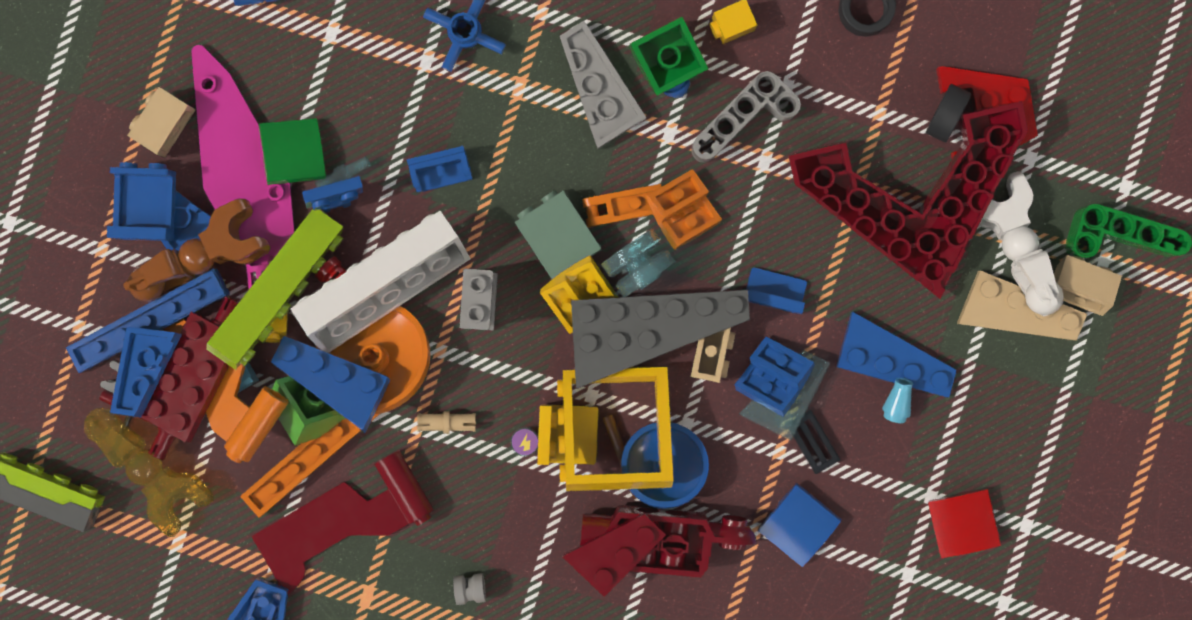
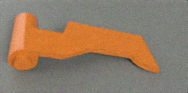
(235, 421)

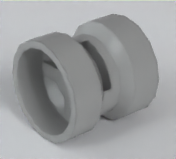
(469, 589)

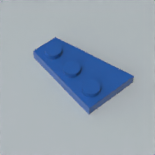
(140, 368)

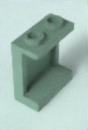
(557, 233)

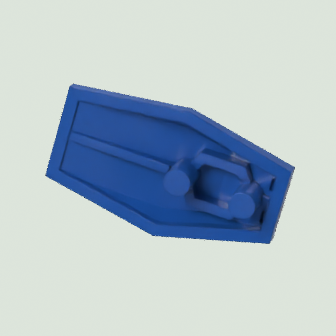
(262, 602)

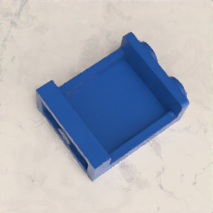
(143, 202)

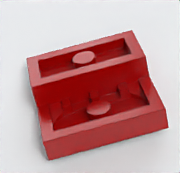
(964, 523)

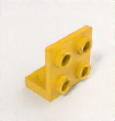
(584, 434)

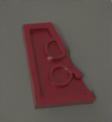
(614, 554)

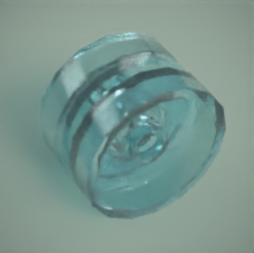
(640, 266)

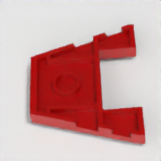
(990, 91)

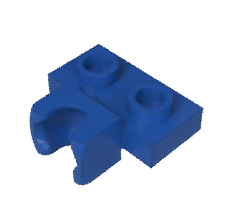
(333, 195)

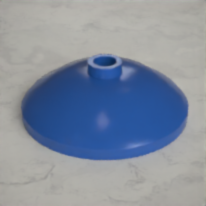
(688, 460)

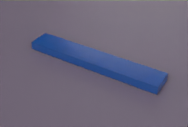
(154, 316)

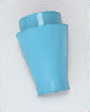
(898, 404)

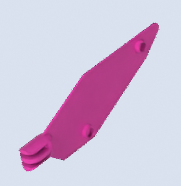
(234, 159)

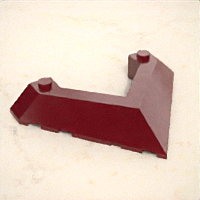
(934, 237)

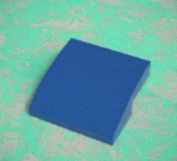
(774, 376)
(799, 525)

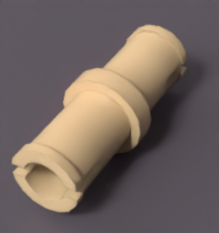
(446, 422)

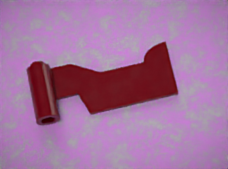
(342, 514)

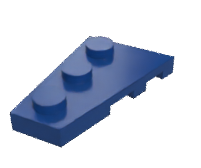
(188, 222)

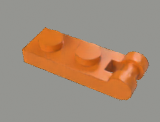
(620, 206)

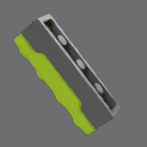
(48, 494)

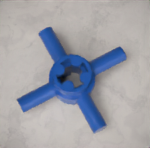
(458, 42)

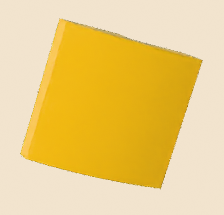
(577, 282)

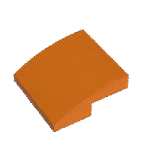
(683, 209)

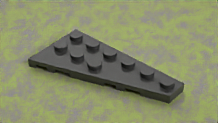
(632, 330)

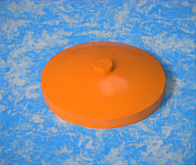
(395, 349)

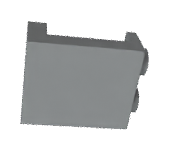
(478, 299)

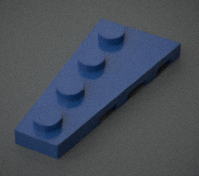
(884, 356)
(337, 382)

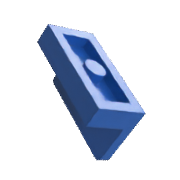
(776, 290)

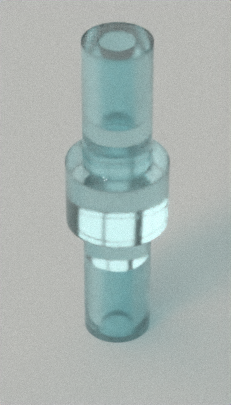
(344, 172)

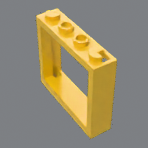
(663, 479)

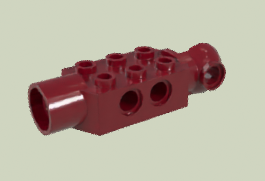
(687, 538)

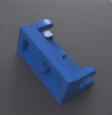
(439, 169)

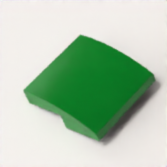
(292, 151)

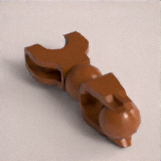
(197, 256)

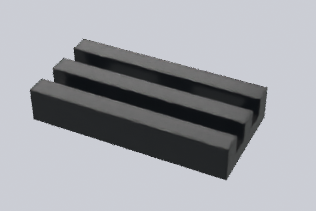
(825, 463)

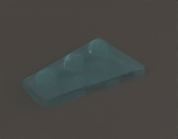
(788, 425)

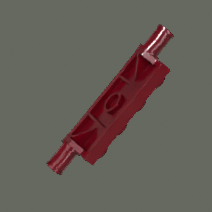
(187, 382)

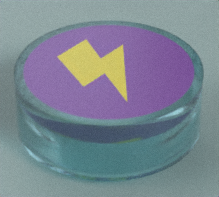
(524, 441)

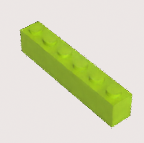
(274, 289)

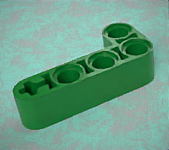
(1130, 235)

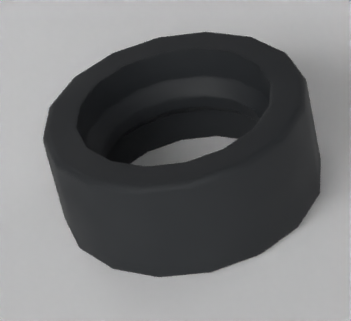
(862, 29)
(948, 113)

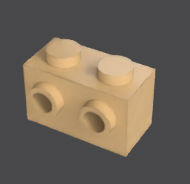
(160, 122)
(1087, 284)
(710, 356)

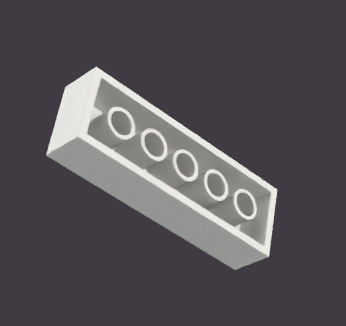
(380, 283)

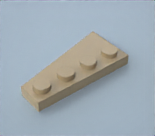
(1003, 306)

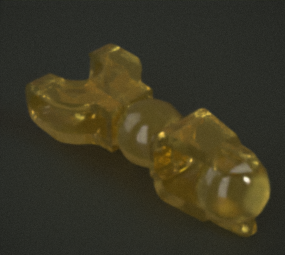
(162, 486)

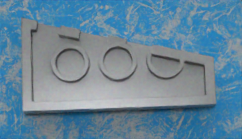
(602, 91)

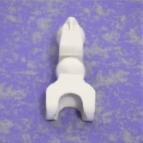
(1021, 244)

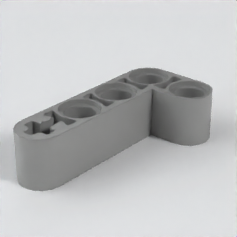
(739, 120)

